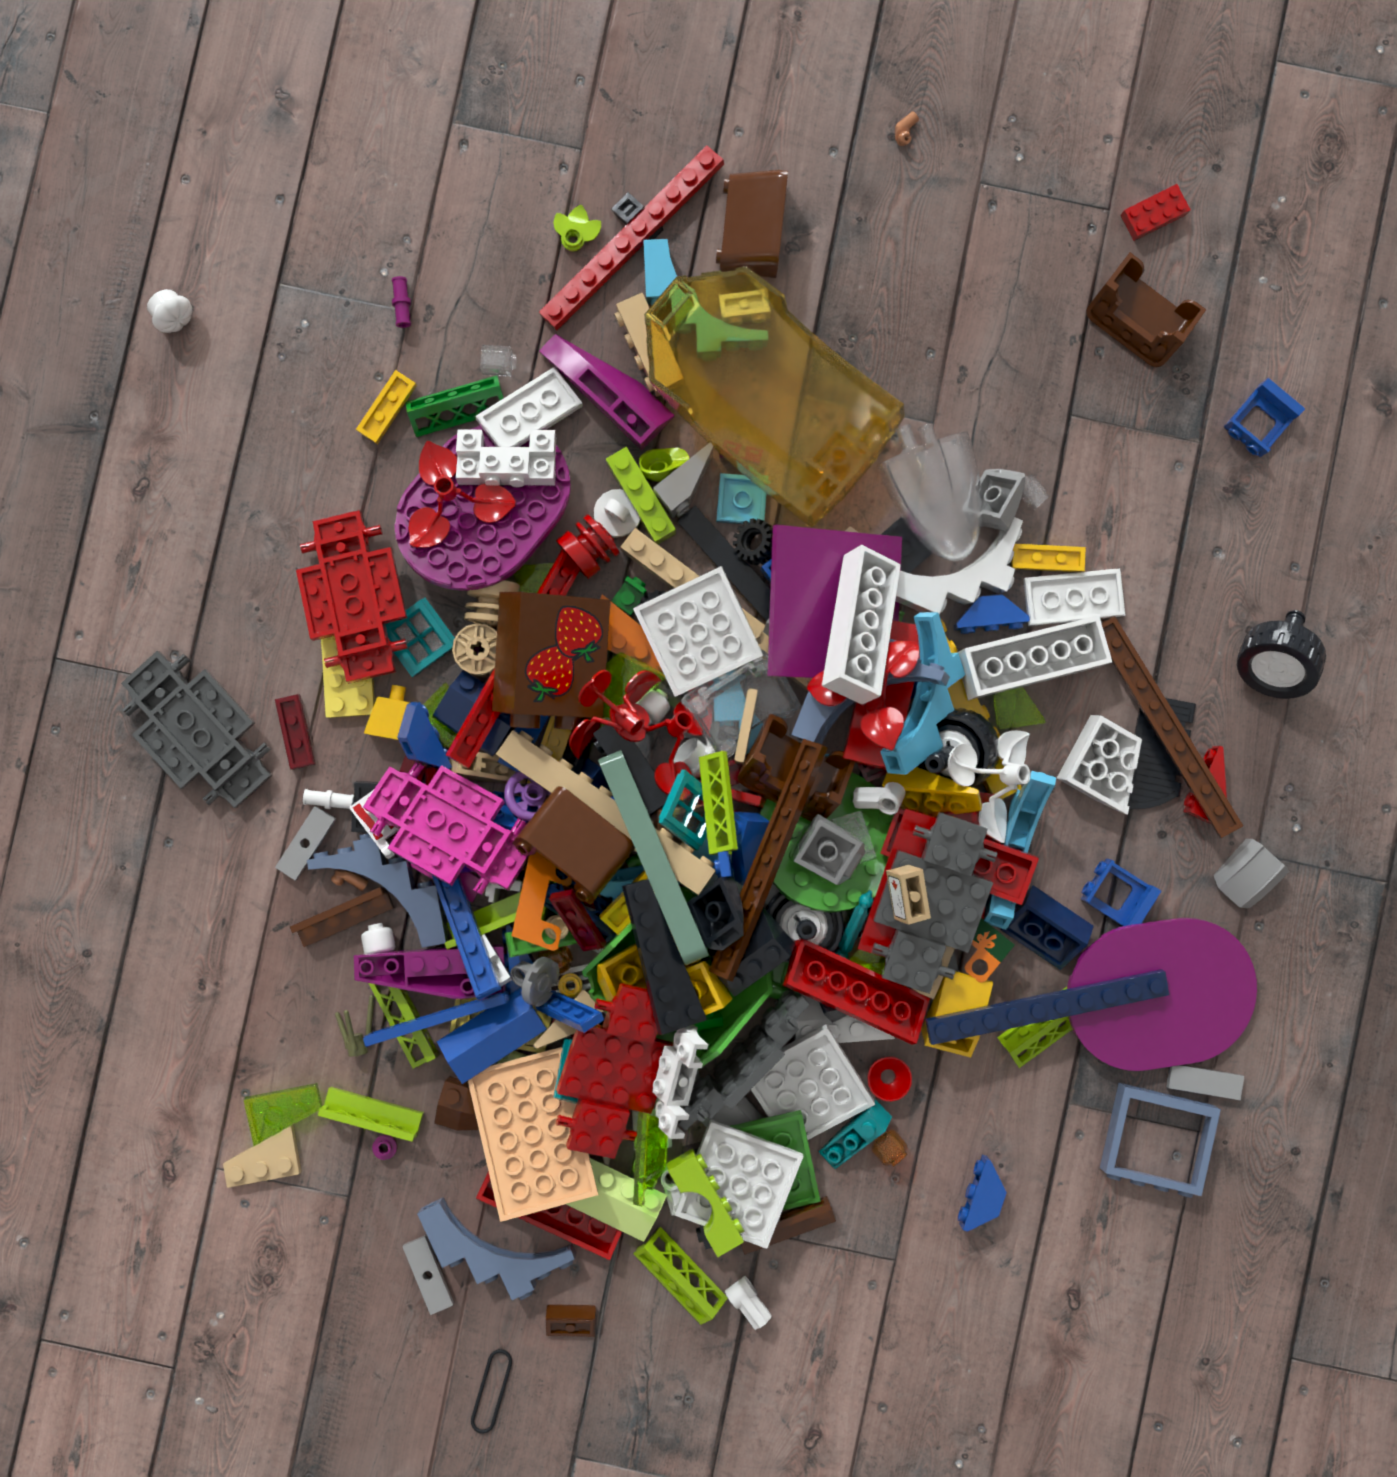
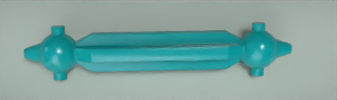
(855, 924)

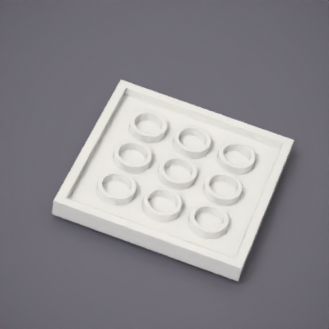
(698, 631)
(817, 1081)
(750, 1174)

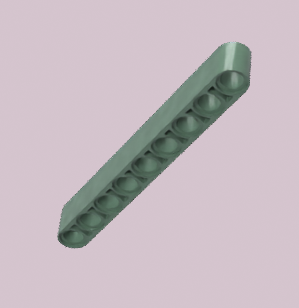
(653, 858)

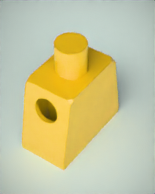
(387, 714)

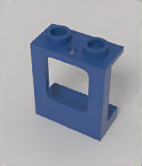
(1274, 403)
(1136, 904)

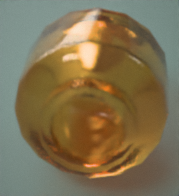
(561, 956)
(890, 1148)

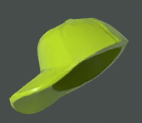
(660, 463)

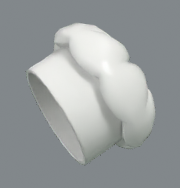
(169, 311)
(690, 752)

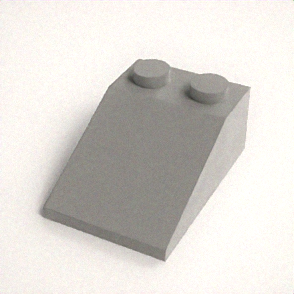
(680, 487)

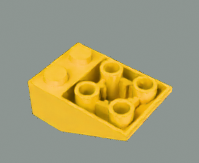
(956, 996)

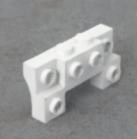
(506, 464)
(676, 1079)

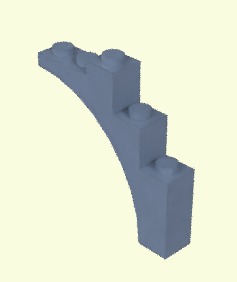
(817, 719)
(397, 877)
(517, 1269)

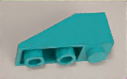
(856, 1135)

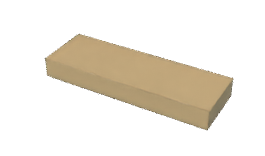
(746, 725)

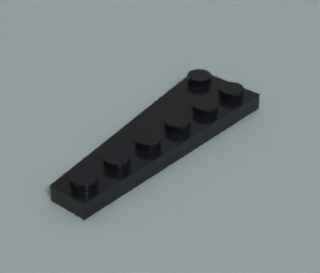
(665, 975)

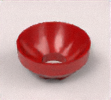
(898, 1087)

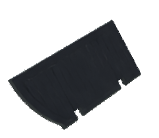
(1155, 770)

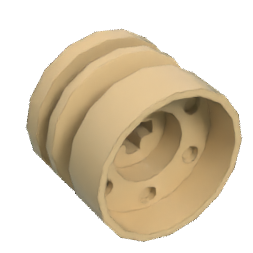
(488, 603)
(464, 653)

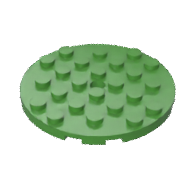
(813, 890)

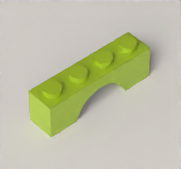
(641, 496)
(690, 1176)

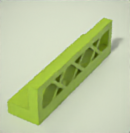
(718, 803)
(492, 916)
(409, 1012)
(1028, 1036)
(371, 1114)
(679, 1284)

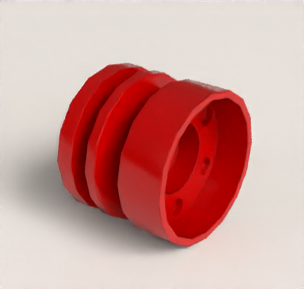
(588, 546)

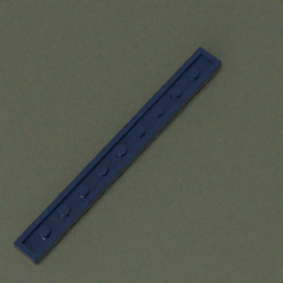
(1047, 1007)

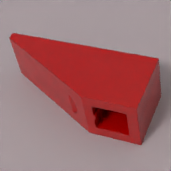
(1215, 762)

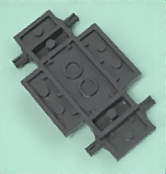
(195, 729)
(954, 903)
(748, 1060)

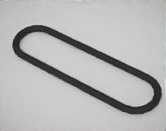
(500, 1395)

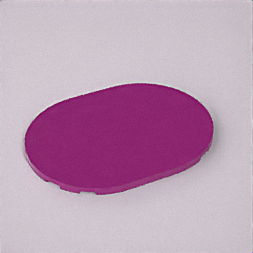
(477, 551)
(1207, 1002)

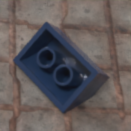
(459, 702)
(1049, 928)

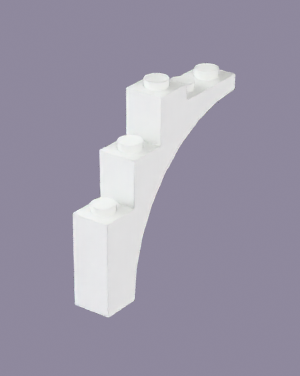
(988, 571)

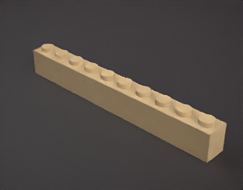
(675, 574)
(550, 773)

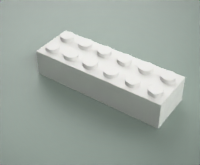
(861, 625)
(1034, 657)

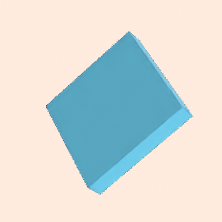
(739, 500)

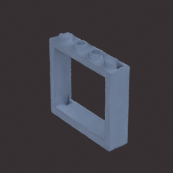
(1115, 1130)

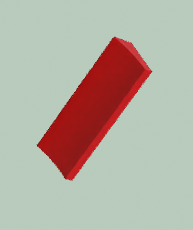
(898, 696)
(904, 841)
(1009, 873)
(856, 991)
(566, 1224)

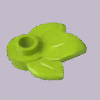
(576, 226)

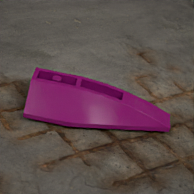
(610, 390)
(421, 970)

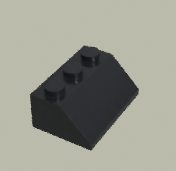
(764, 952)

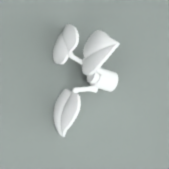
(1012, 751)

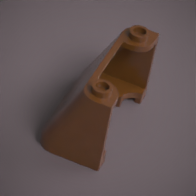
(753, 221)
(1141, 316)
(771, 761)
(576, 842)

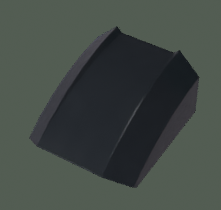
(719, 914)

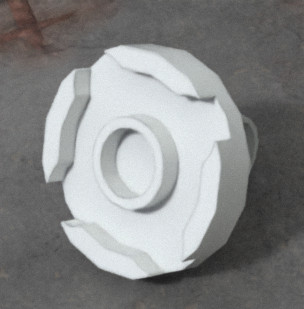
(616, 513)

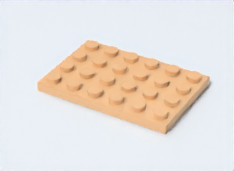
(521, 1139)

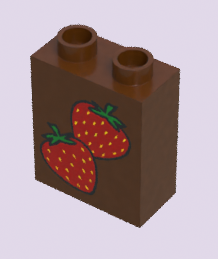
(547, 655)

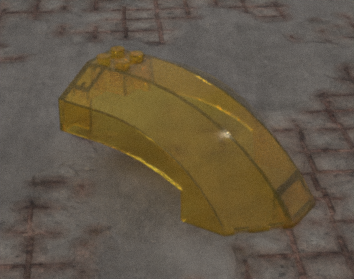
(766, 389)

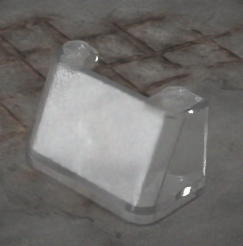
(720, 703)

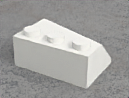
(1103, 763)

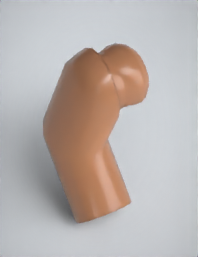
(902, 128)
(350, 877)

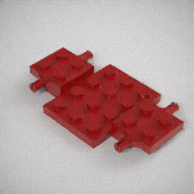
(352, 596)
(611, 1072)

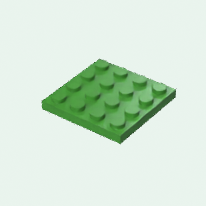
(789, 1132)

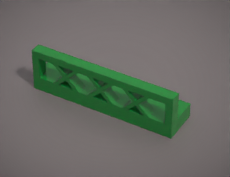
(449, 400)

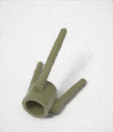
(354, 1042)

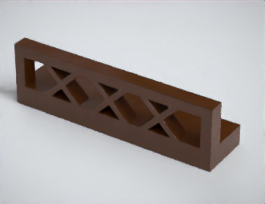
(343, 916)
(796, 1222)

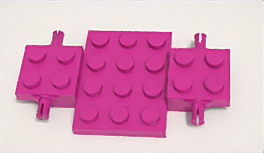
(447, 826)

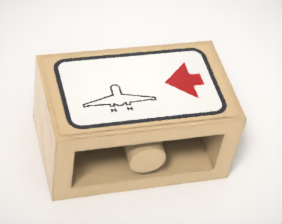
(908, 894)

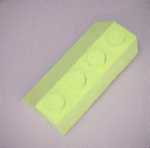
(615, 1203)

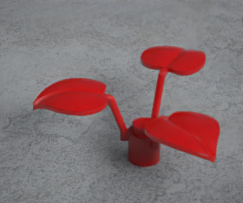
(436, 469)
(626, 718)
(881, 723)
(680, 724)

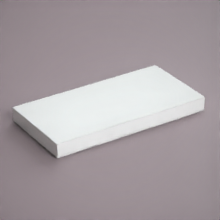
(529, 408)
(1074, 596)

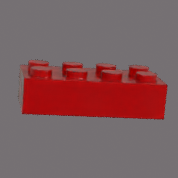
(1155, 212)

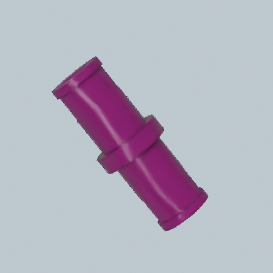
(401, 302)

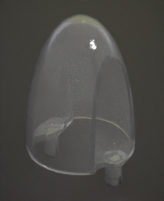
(937, 490)

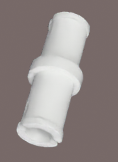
(328, 799)

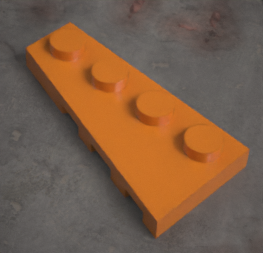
(628, 637)

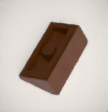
(570, 1320)

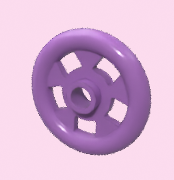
(514, 787)

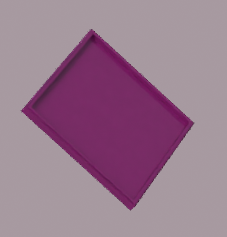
(805, 592)

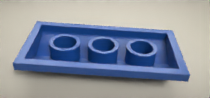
(490, 1036)

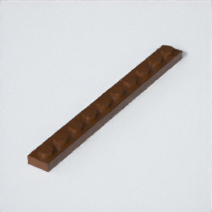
(1170, 730)
(771, 852)

